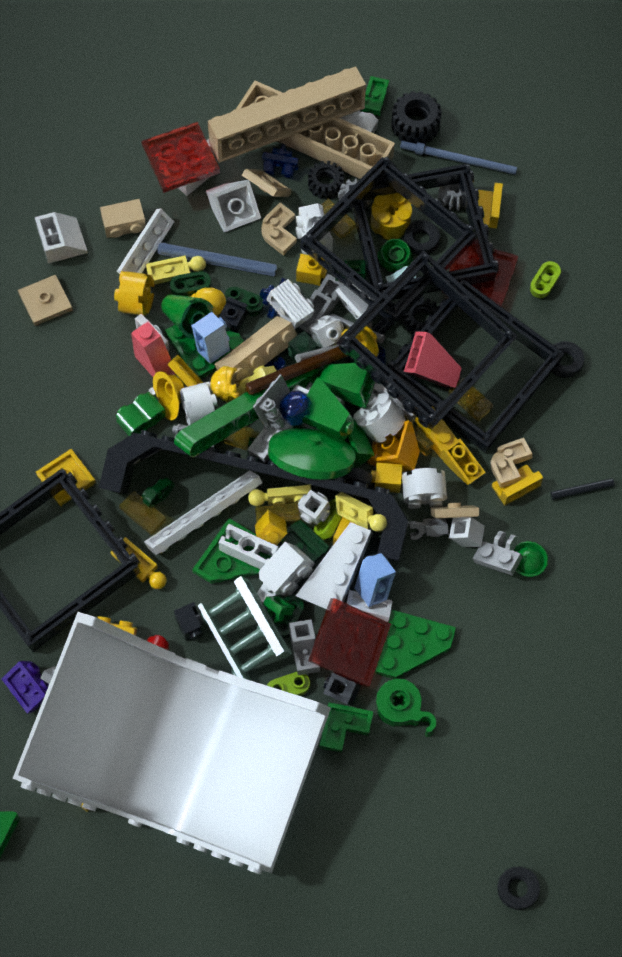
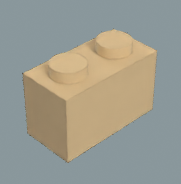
(123, 218)

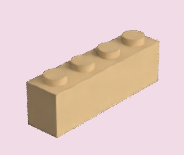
(258, 349)

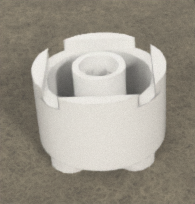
(197, 401)
(380, 417)
(424, 487)

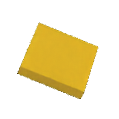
(70, 463)

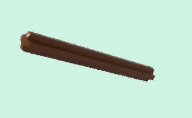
(295, 370)

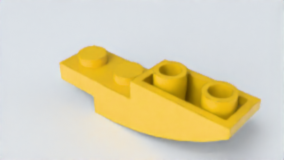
(453, 452)

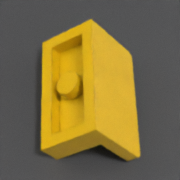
(491, 204)
(528, 483)

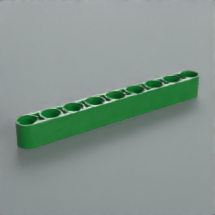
(229, 419)

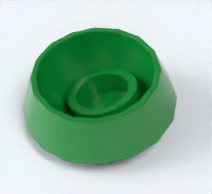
(394, 255)
(533, 559)

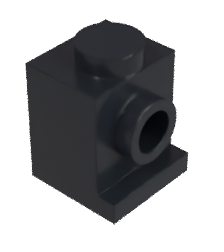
(234, 314)
(189, 621)
(350, 692)

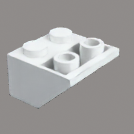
(60, 236)

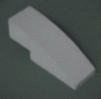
(323, 300)

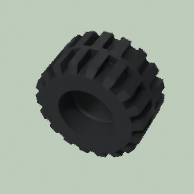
(416, 105)

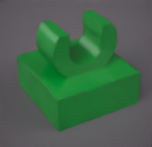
(279, 606)

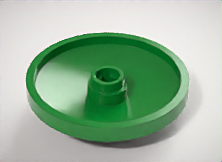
(311, 453)

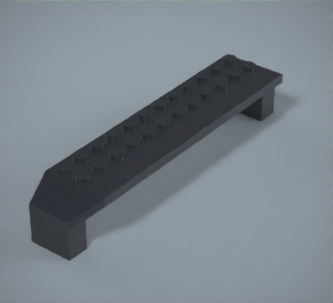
(138, 447)

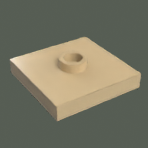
(267, 183)
(45, 300)
(454, 510)

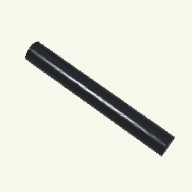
(582, 489)

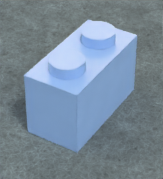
(211, 337)
(374, 579)

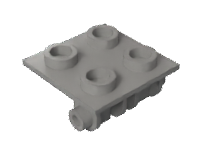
(268, 404)

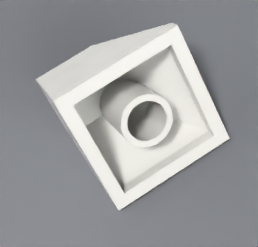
(233, 204)
(352, 302)

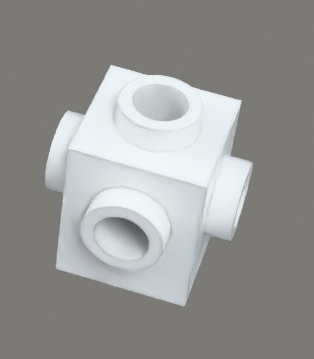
(326, 331)
(312, 501)

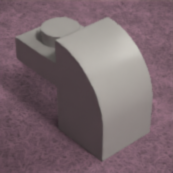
(302, 643)

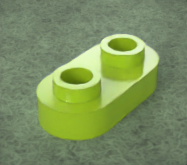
(545, 281)
(327, 528)
(287, 683)

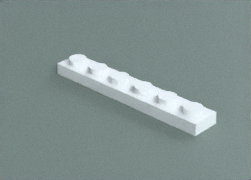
(207, 509)

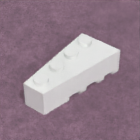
(338, 568)

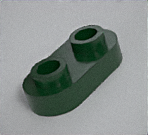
(190, 283)
(246, 297)
(157, 493)
(297, 602)

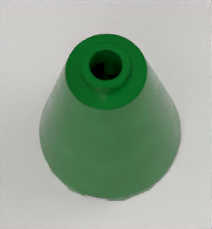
(185, 311)

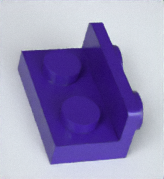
(26, 685)

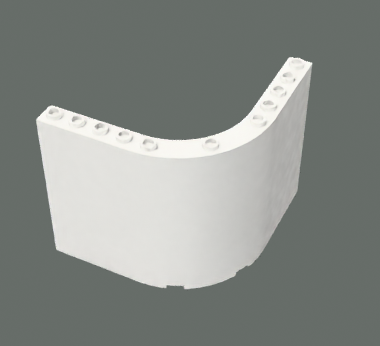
(172, 744)

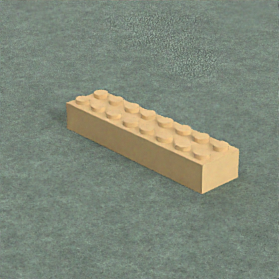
(286, 114)
(333, 141)

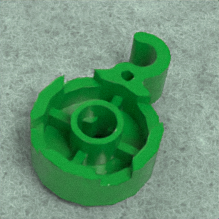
(408, 713)

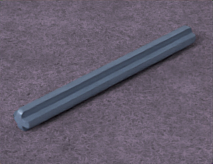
(219, 259)

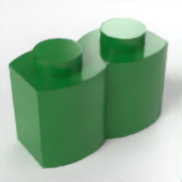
(140, 414)

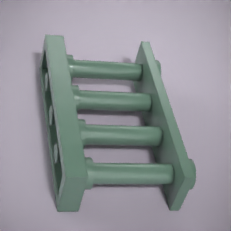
(265, 628)

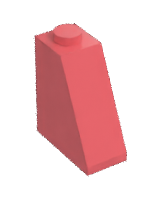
(151, 350)
(432, 362)

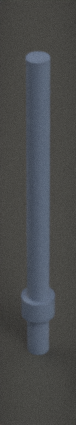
(421, 149)

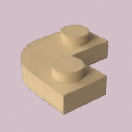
(274, 231)
(504, 461)

